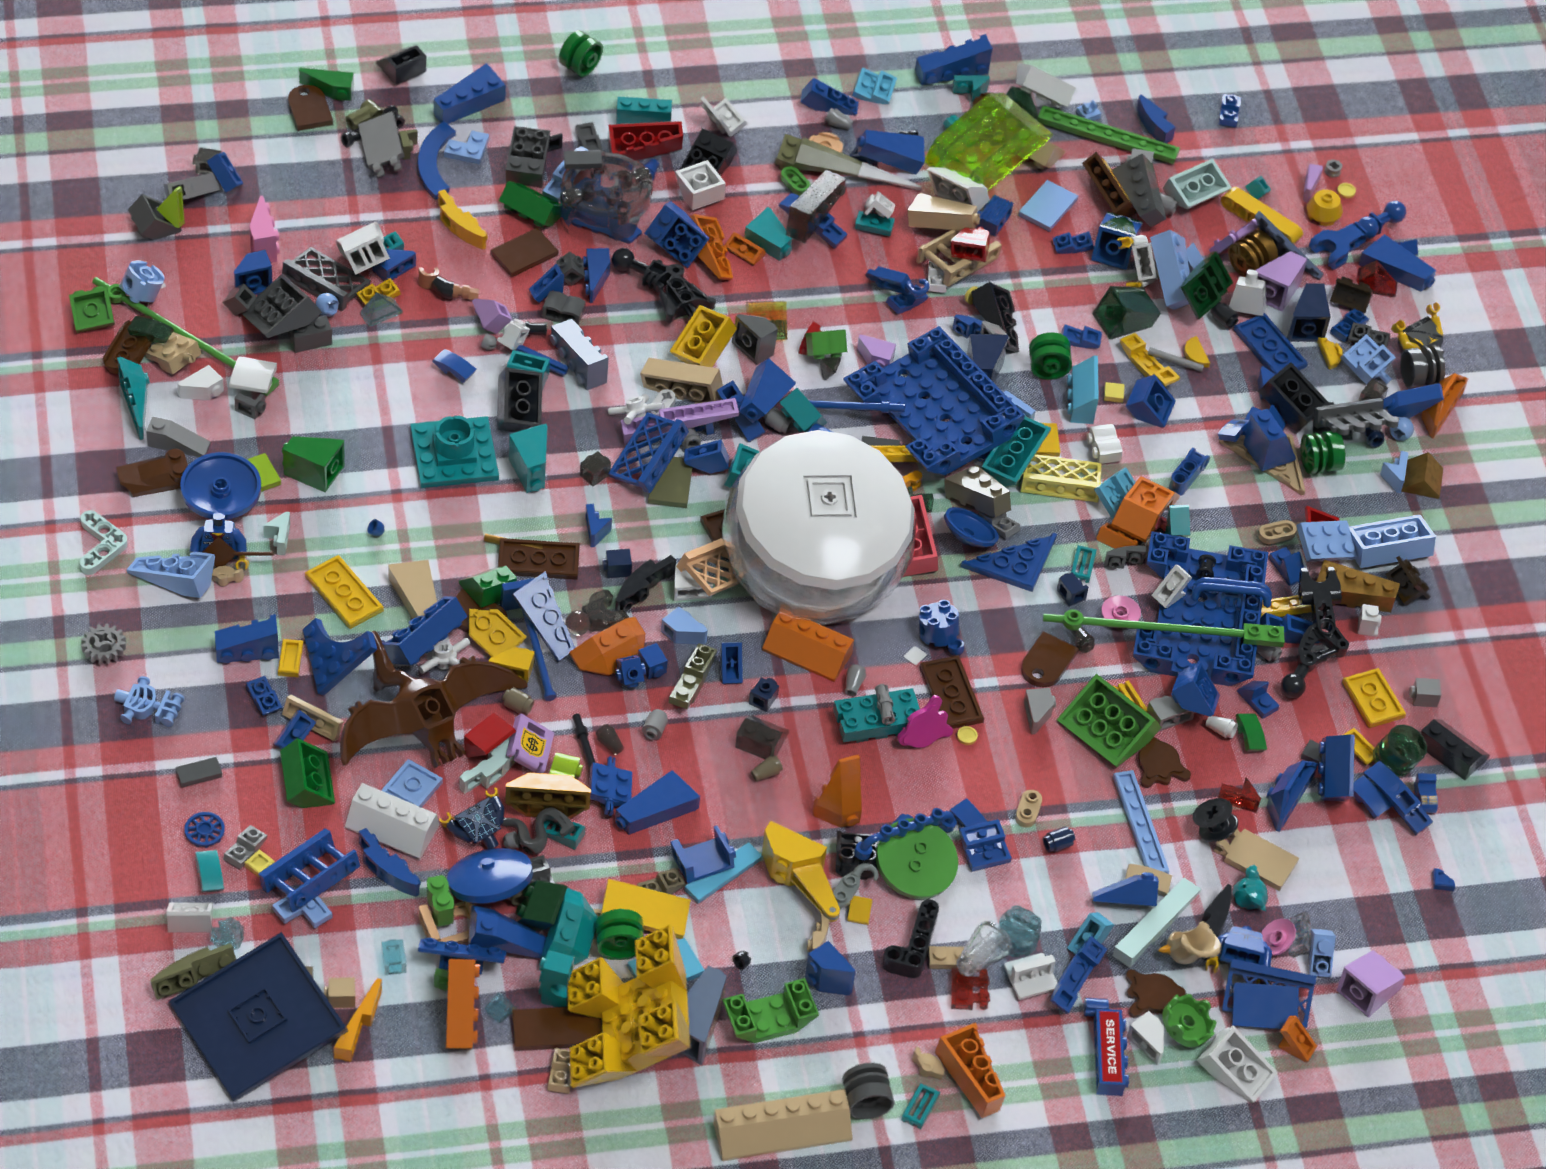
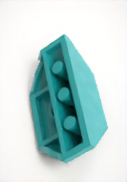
(573, 928)

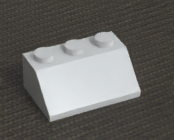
(1044, 85)
(957, 188)

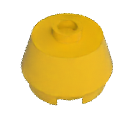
(1325, 207)

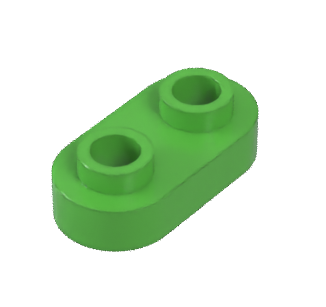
(794, 180)

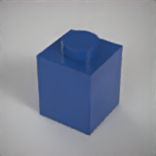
(654, 661)

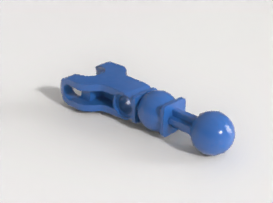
(1355, 234)

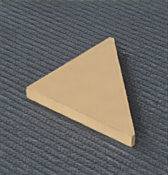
(1287, 473)

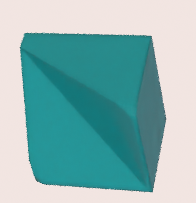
(1258, 187)

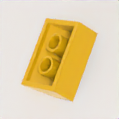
(704, 337)

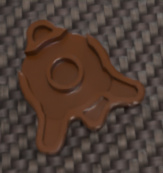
(1160, 763)
(1151, 992)

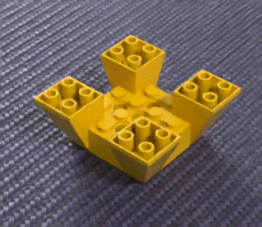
(640, 1018)

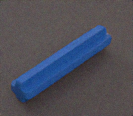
(555, 366)

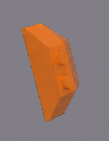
(1436, 415)
(601, 650)

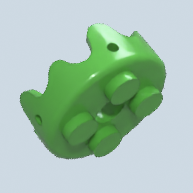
(1196, 1015)

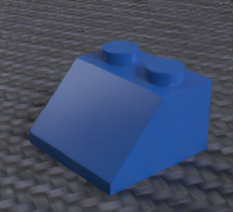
(254, 272)
(1150, 401)
(829, 971)

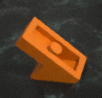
(1297, 1039)

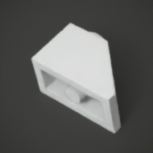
(201, 385)
(1148, 1035)

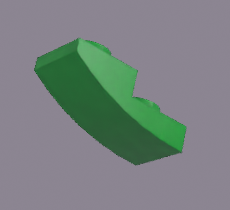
(1252, 732)

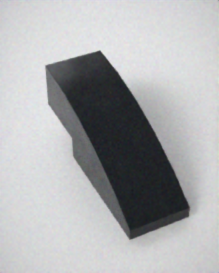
(1217, 911)

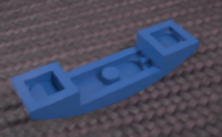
(1076, 974)

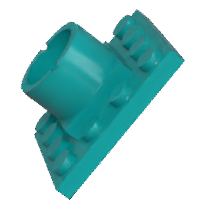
(454, 451)

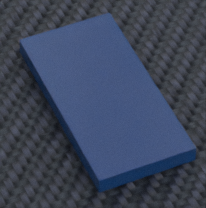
(1269, 344)

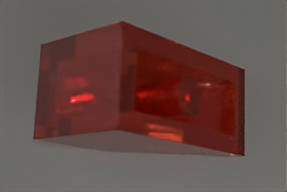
(1378, 278)

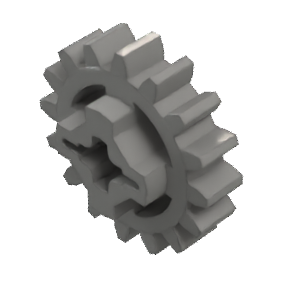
(103, 643)

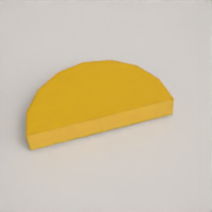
(1195, 352)
(1331, 352)

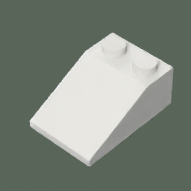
(1237, 1064)

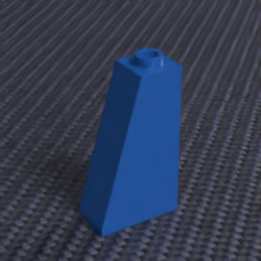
(893, 149)
(1399, 263)
(765, 390)
(657, 803)

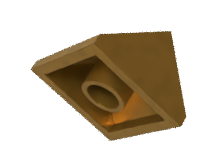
(1423, 476)

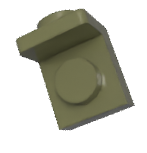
(408, 139)

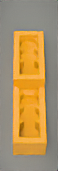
(364, 1015)

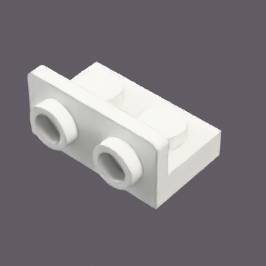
(883, 205)

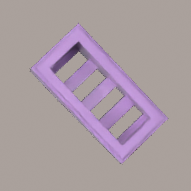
(1311, 180)

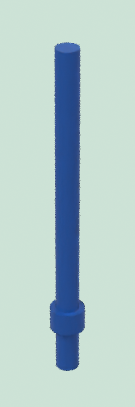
(884, 406)

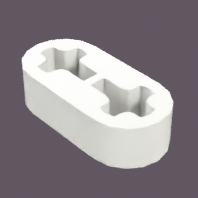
(664, 394)

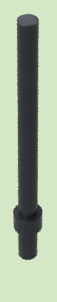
(582, 734)

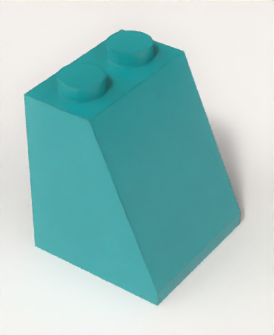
(528, 456)

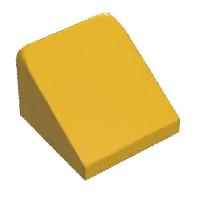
(860, 910)

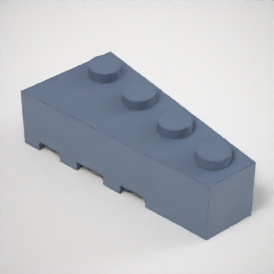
(580, 354)

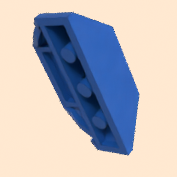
(1288, 791)

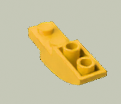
(460, 223)

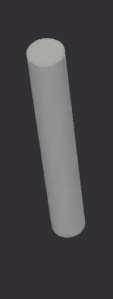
(1175, 359)

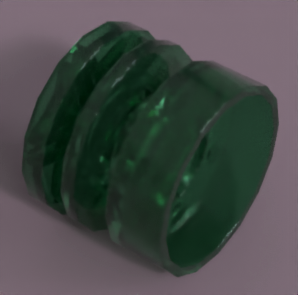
(1401, 750)

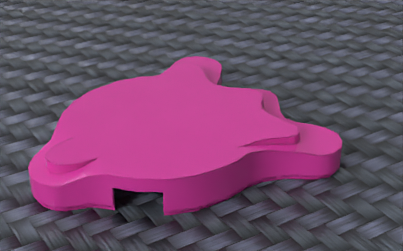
(926, 725)

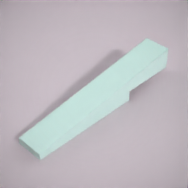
(1155, 922)

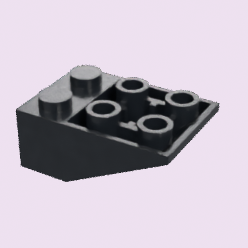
(711, 148)

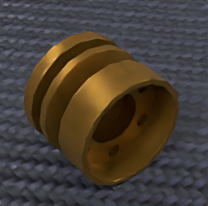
(1252, 252)

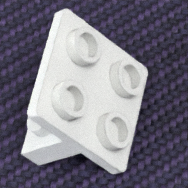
(1032, 975)

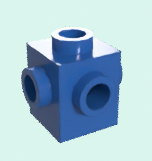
(630, 670)

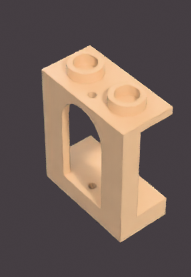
(430, 930)

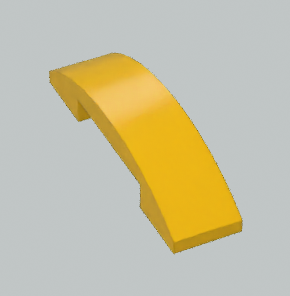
(1146, 364)

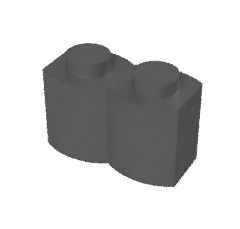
(562, 307)

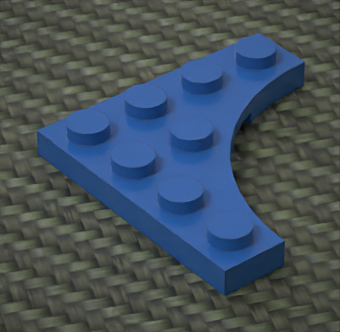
(334, 660)

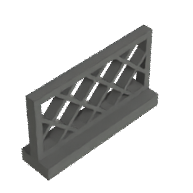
(317, 285)

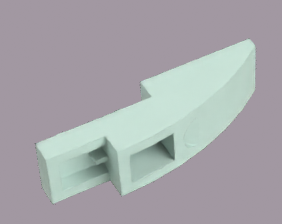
(488, 770)

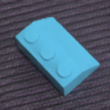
(1083, 391)

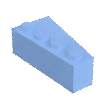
(1172, 266)

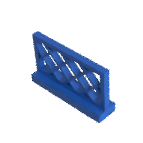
(660, 456)
(1270, 974)

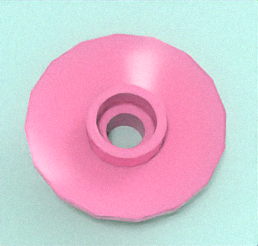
(1121, 608)
(1279, 935)

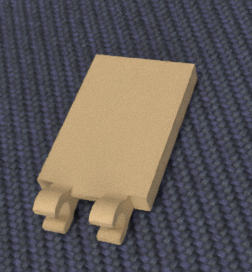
(1248, 849)

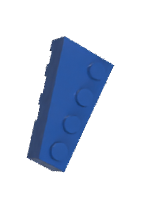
(966, 59)
(470, 95)
(425, 631)

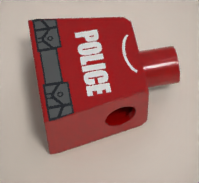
(971, 244)

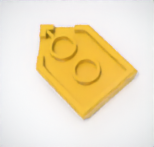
(493, 631)

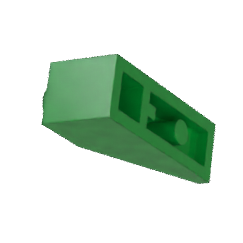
(333, 84)

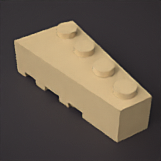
(684, 379)

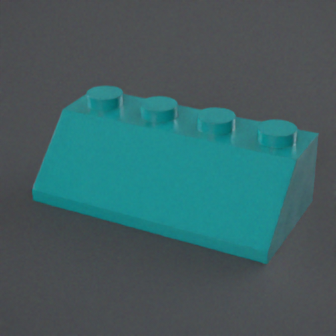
(1010, 459)

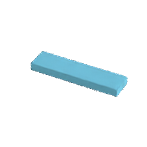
(745, 858)

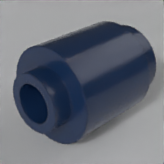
(1059, 839)

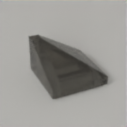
(829, 366)

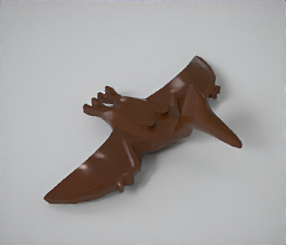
(422, 705)

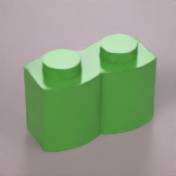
(826, 342)
(440, 900)

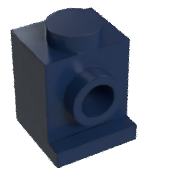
(1072, 589)
(766, 691)

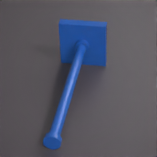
(509, 603)

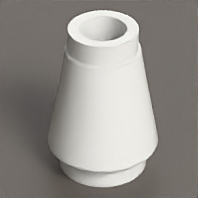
(1223, 726)

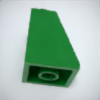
(314, 460)

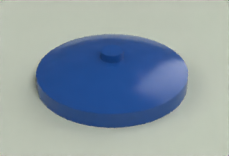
(220, 485)
(490, 875)

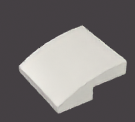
(253, 375)

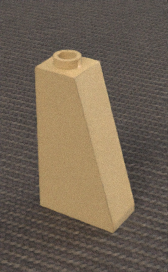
(941, 213)
(413, 585)

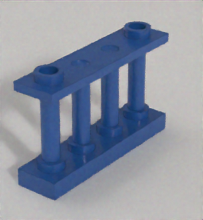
(299, 858)

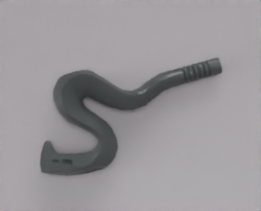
(537, 845)

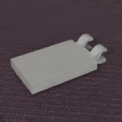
(381, 143)

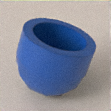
(376, 528)
(956, 648)

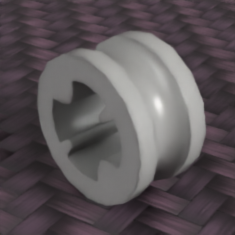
(1329, 168)

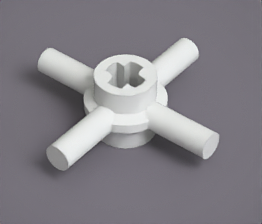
(635, 408)
(444, 655)

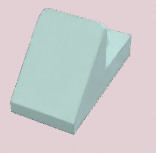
(279, 531)

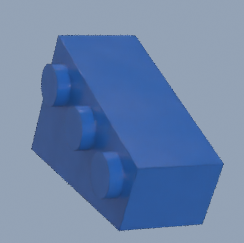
(248, 642)

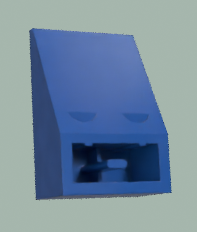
(677, 234)

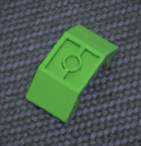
(772, 1015)

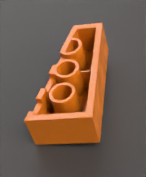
(971, 1068)

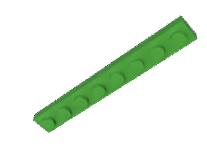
(1107, 134)

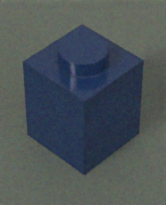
(617, 563)

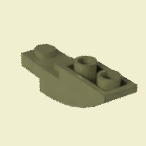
(693, 677)
(191, 968)

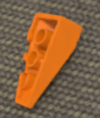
(841, 797)

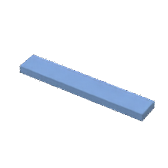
(1140, 821)

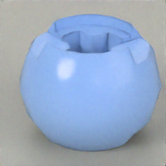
(327, 304)
(1404, 429)

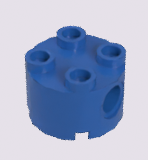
(939, 623)

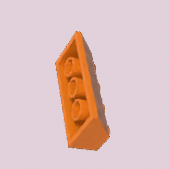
(809, 646)

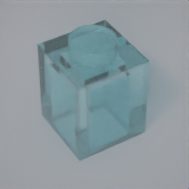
(394, 957)

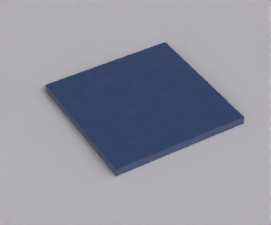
(258, 1016)

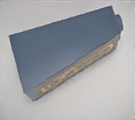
(703, 1011)

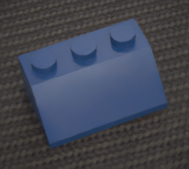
(1195, 690)
(1336, 768)

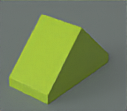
(173, 208)

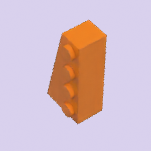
(460, 1003)

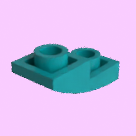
(209, 871)

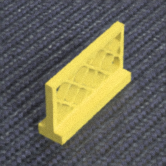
(1062, 485)

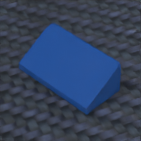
(225, 172)
(297, 727)

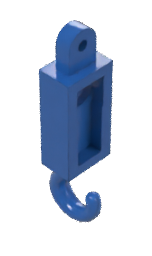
(896, 281)

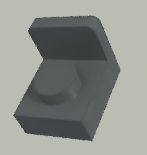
(249, 406)

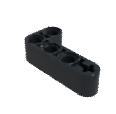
(912, 955)

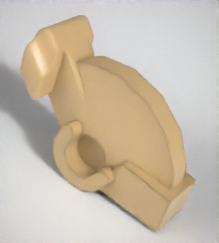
(227, 574)
(928, 1064)

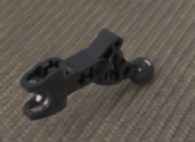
(1320, 597)

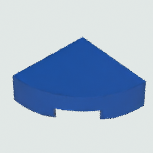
(1442, 881)

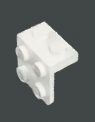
(725, 116)

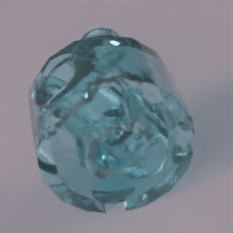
(1022, 928)

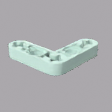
(107, 542)

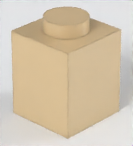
(341, 992)

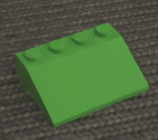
(1109, 721)

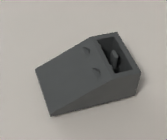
(528, 156)

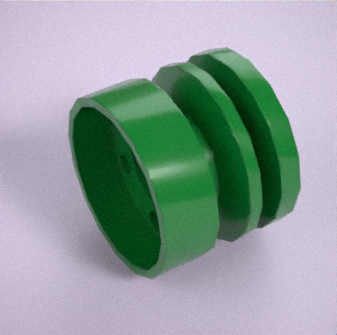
(1322, 452)

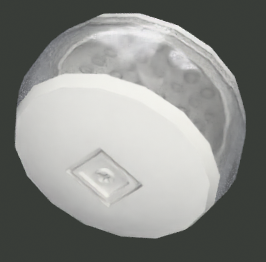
(819, 527)

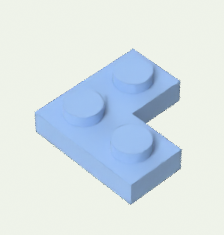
(470, 151)
(314, 911)

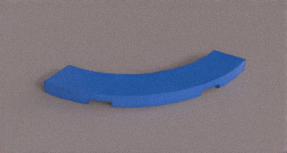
(428, 158)

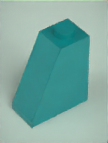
(769, 234)

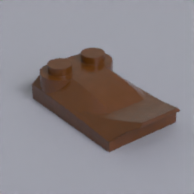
(153, 474)

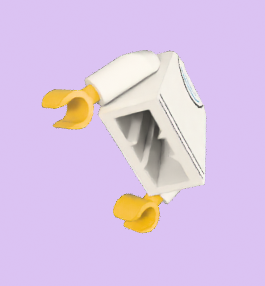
(1144, 259)

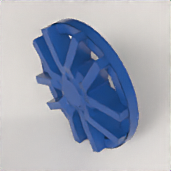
(204, 829)

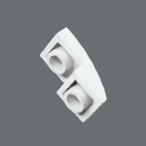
(935, 278)

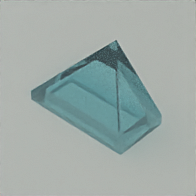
(380, 309)

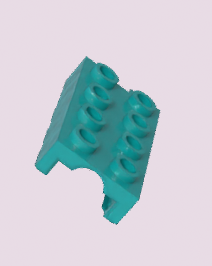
(862, 719)

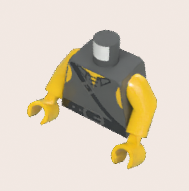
(1421, 333)

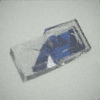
(1303, 934)

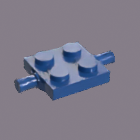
(610, 784)

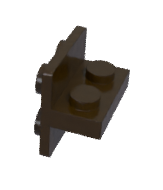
(1351, 294)
(1411, 585)

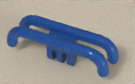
(1232, 590)

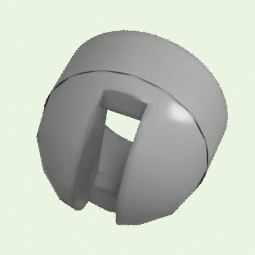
(489, 342)
(511, 840)

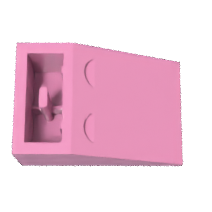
(262, 231)

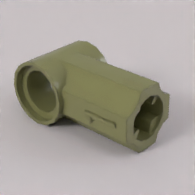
(367, 111)

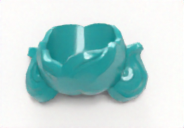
(1254, 893)

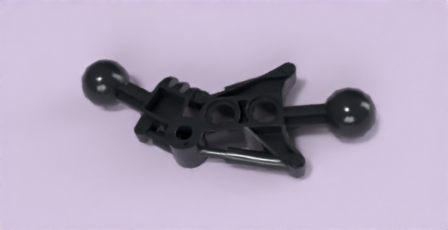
(679, 297)

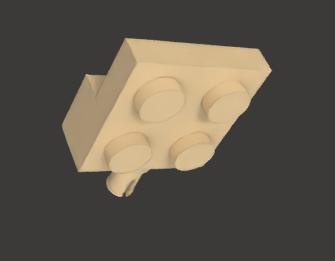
(174, 353)

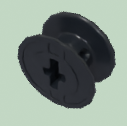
(1215, 819)

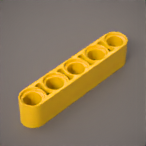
(1247, 207)

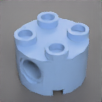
(142, 282)

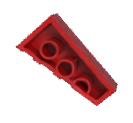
(645, 139)

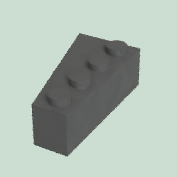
(1141, 186)

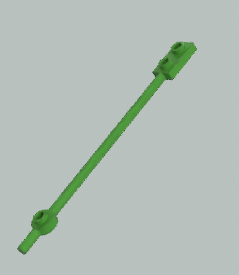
(118, 295)
(1251, 633)

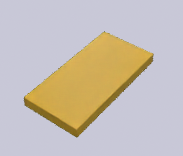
(344, 591)
(655, 907)

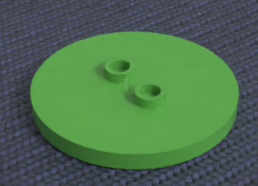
(918, 863)

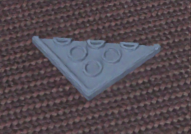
(1283, 244)

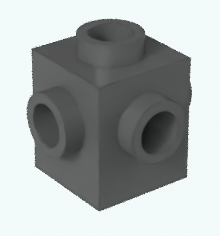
(571, 267)

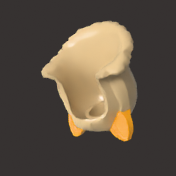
(1192, 944)

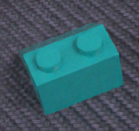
(801, 410)

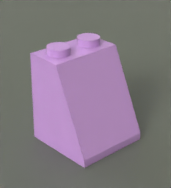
(1282, 279)
(1370, 982)

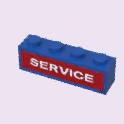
(1109, 1052)

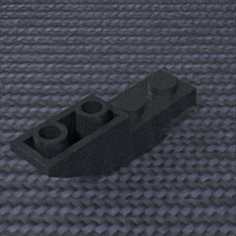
(639, 582)

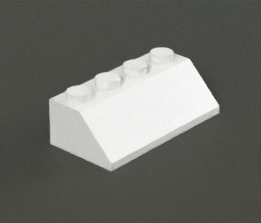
(392, 820)

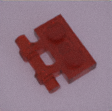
(962, 990)

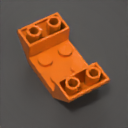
(1142, 508)

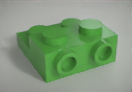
(91, 309)

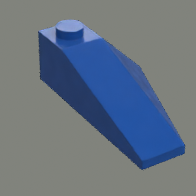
(494, 929)

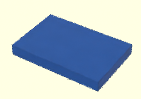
(1263, 1005)

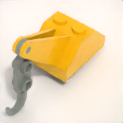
(800, 862)

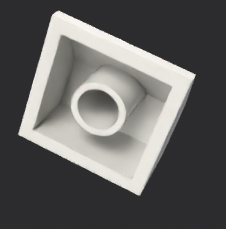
(700, 185)

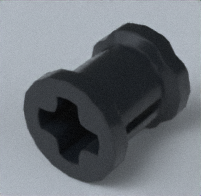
(399, 119)
(1206, 567)

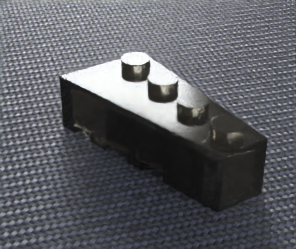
(814, 205)

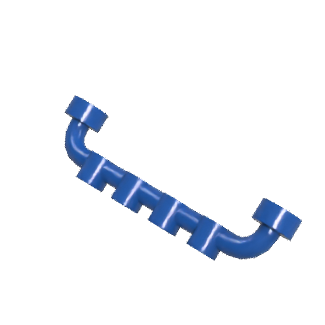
(944, 819)

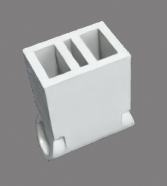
(363, 247)

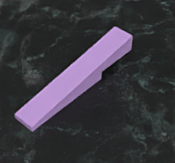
(691, 415)

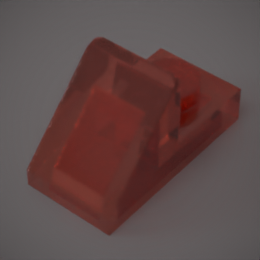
(1244, 798)

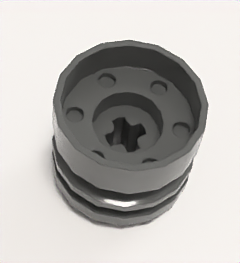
(1422, 366)
(868, 1090)

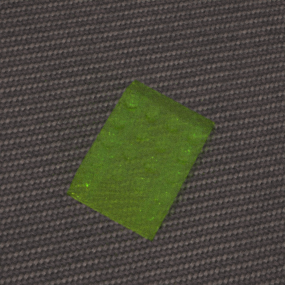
(988, 141)

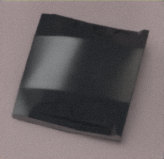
(845, 857)

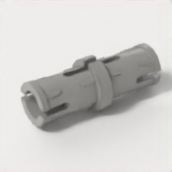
(884, 704)

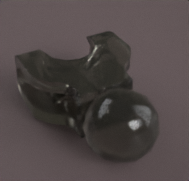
(594, 615)

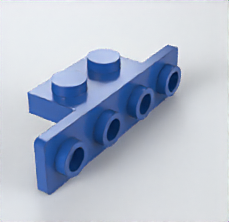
(453, 950)

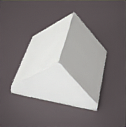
(189, 917)

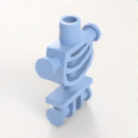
(142, 707)

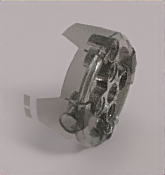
(607, 207)

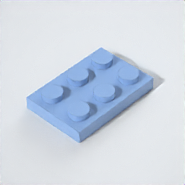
(1326, 541)

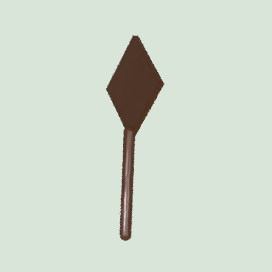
(224, 553)

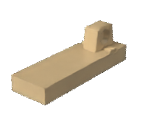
(325, 723)

